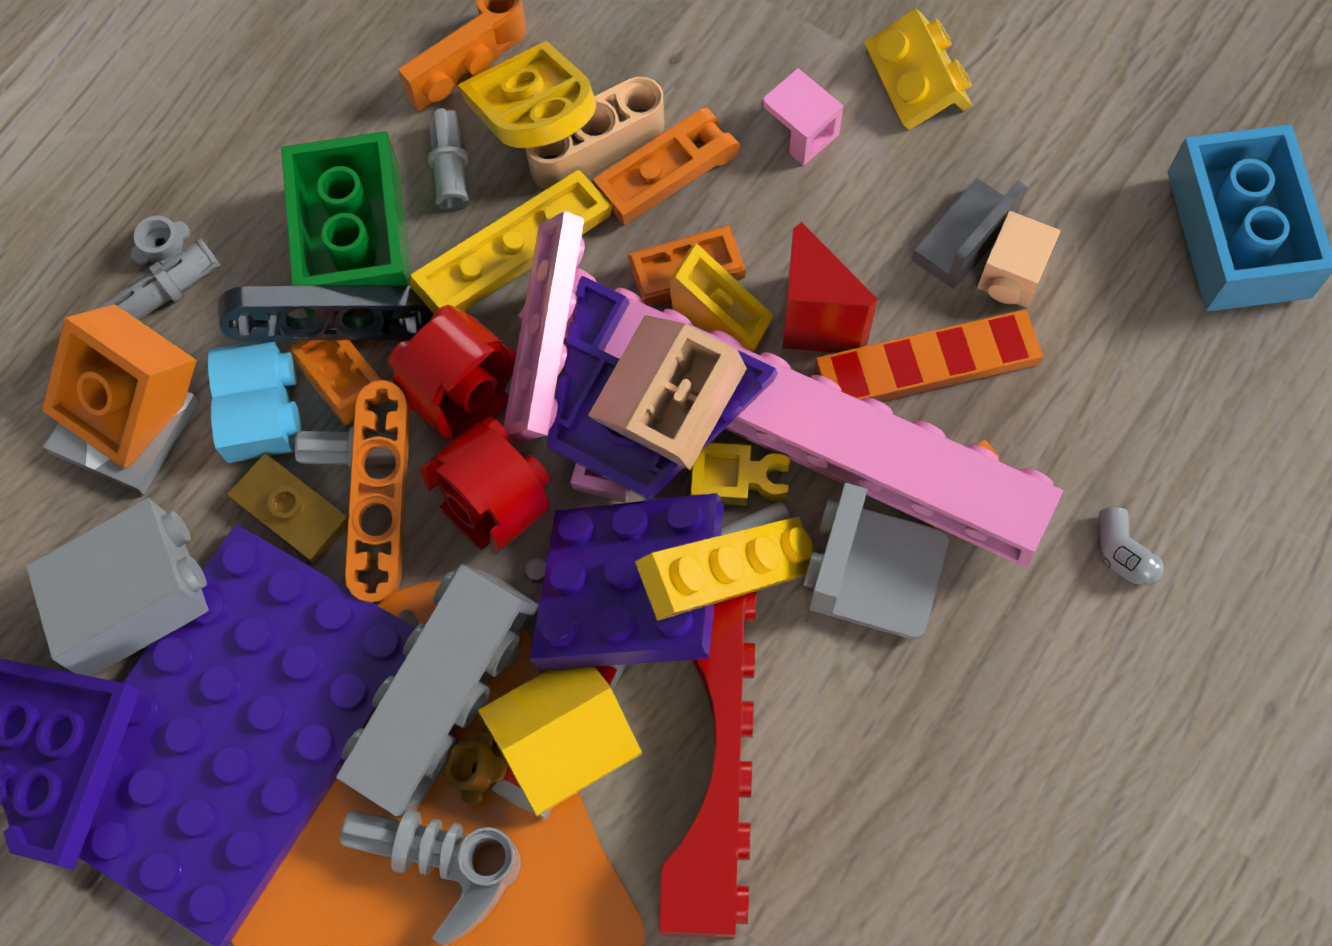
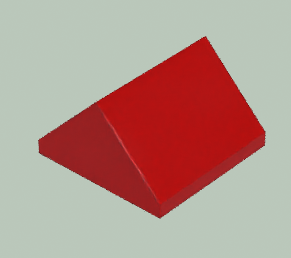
(824, 299)

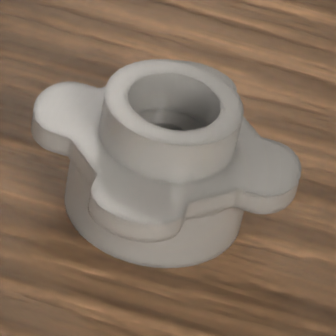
(151, 232)

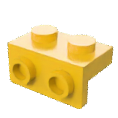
(918, 69)

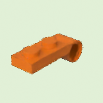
(464, 52)

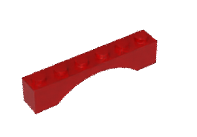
(701, 875)

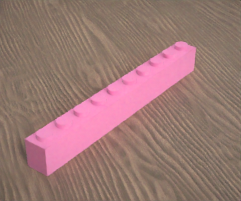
(871, 448)

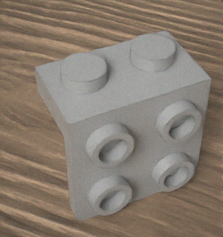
(875, 567)

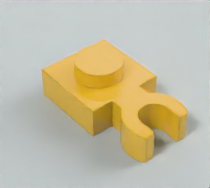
(731, 474)

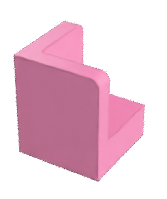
(807, 112)

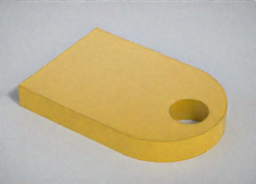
(531, 98)

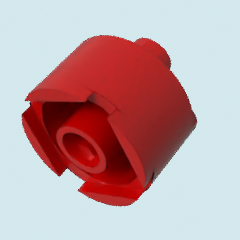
(453, 371)
(488, 485)

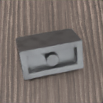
(967, 231)

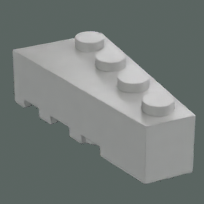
(436, 688)

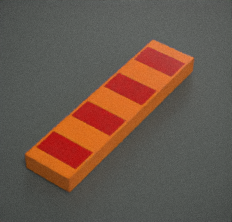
(935, 358)

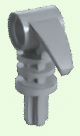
(433, 847)

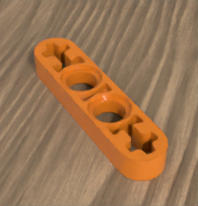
(370, 491)

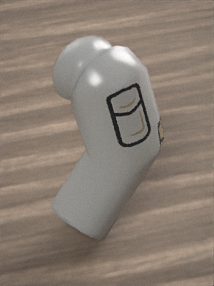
(1123, 553)

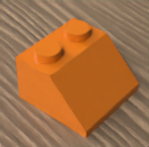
(116, 382)

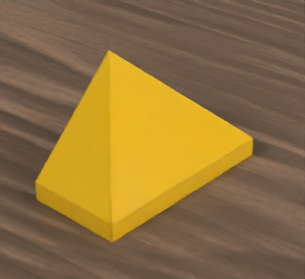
(717, 300)

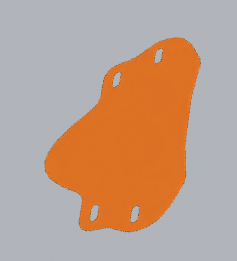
(354, 898)

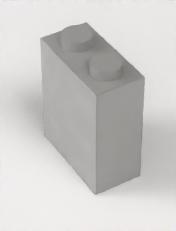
(117, 588)

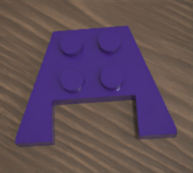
(584, 377)

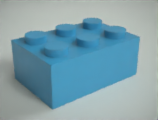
(1250, 218)

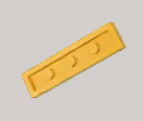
(505, 246)
(725, 566)

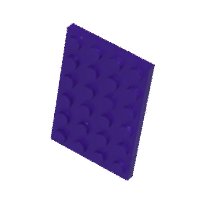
(238, 734)

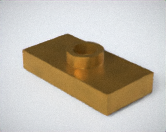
(289, 508)

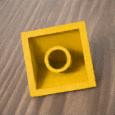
(560, 734)

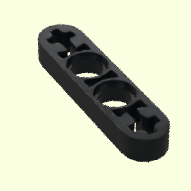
(328, 320)

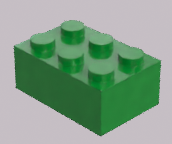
(345, 213)

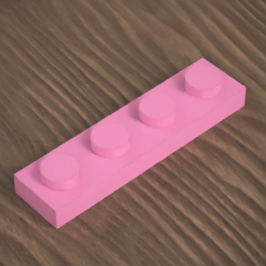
(546, 311)

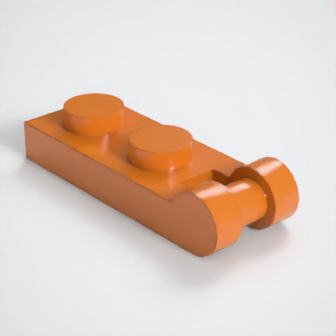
(666, 165)

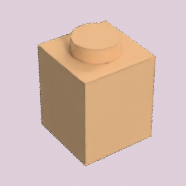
(1018, 260)

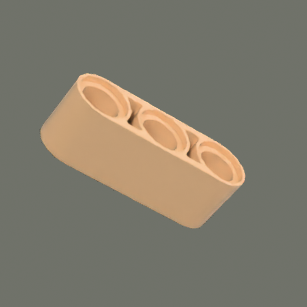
(621, 129)

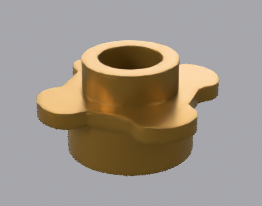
(475, 767)

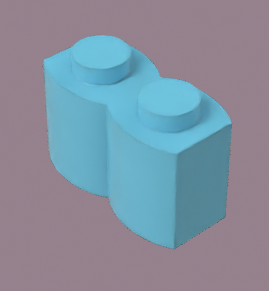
(252, 400)

